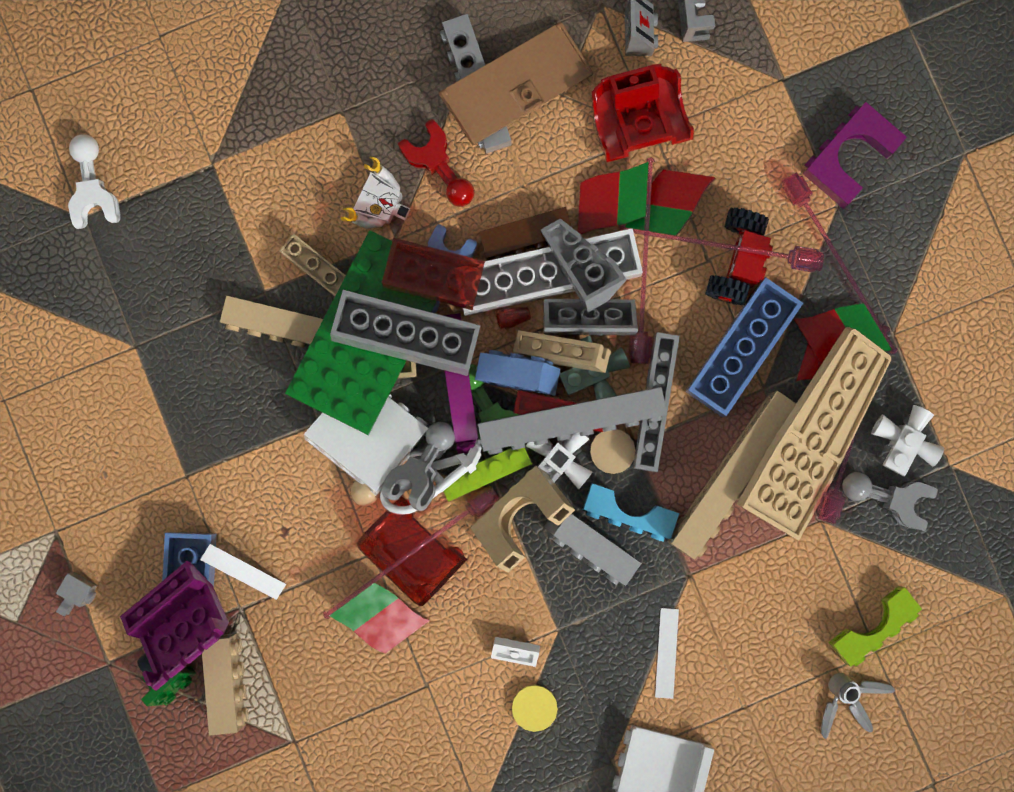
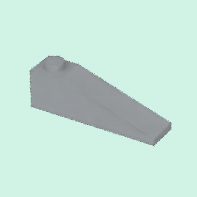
(587, 268)

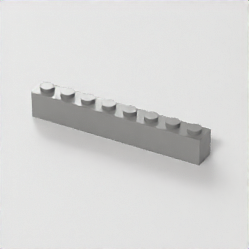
(572, 419)

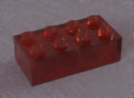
(433, 274)

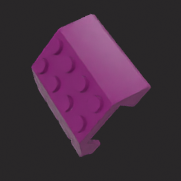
(176, 622)

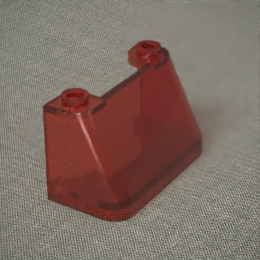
(422, 572)

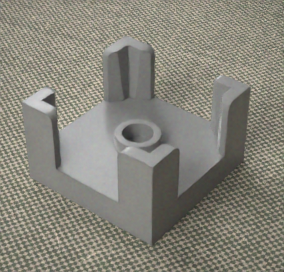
(693, 26)

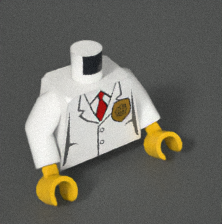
(377, 200)

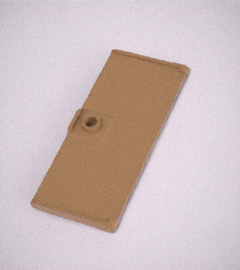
(516, 83)

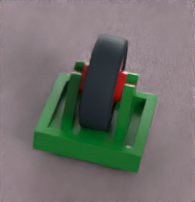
(165, 693)

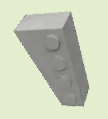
(594, 547)

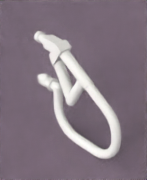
(468, 464)

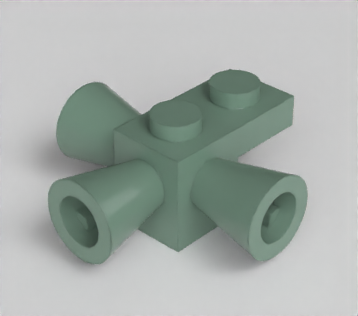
(578, 379)

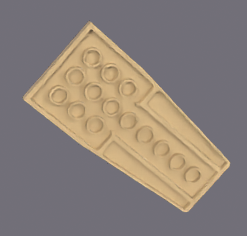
(816, 435)

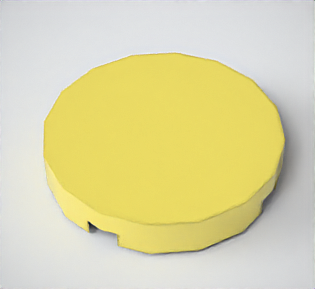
(534, 708)

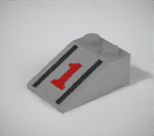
(640, 28)

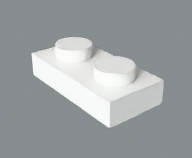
(515, 651)

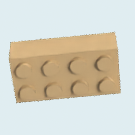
(224, 686)

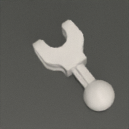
(90, 191)

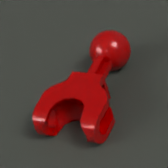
(434, 159)

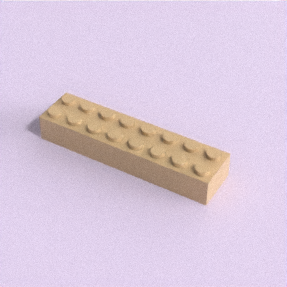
(730, 477)

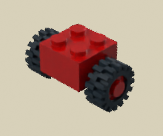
(745, 267)

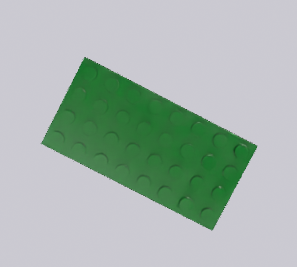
(347, 379)

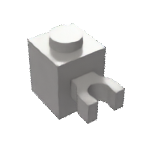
(75, 591)

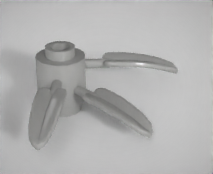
(850, 692)

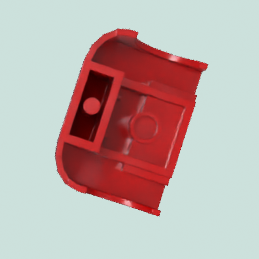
(639, 110)

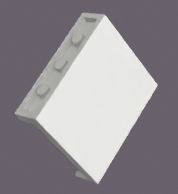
(372, 456)
(662, 763)

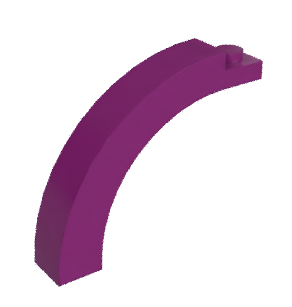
(461, 407)

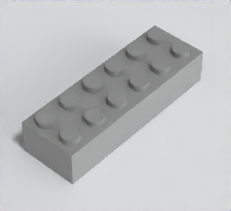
(405, 332)

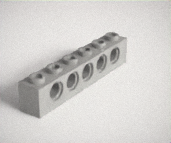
(462, 29)
(659, 375)

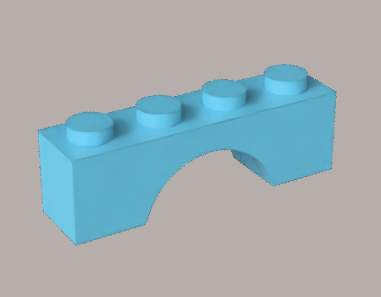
(657, 521)

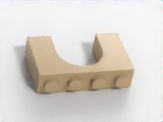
(494, 526)

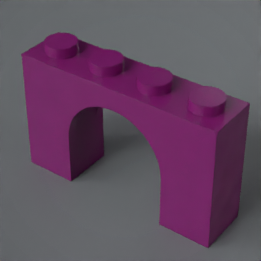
(864, 125)

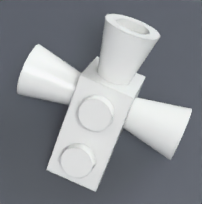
(907, 441)
(561, 457)

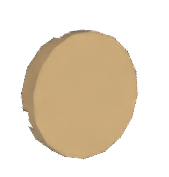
(612, 451)

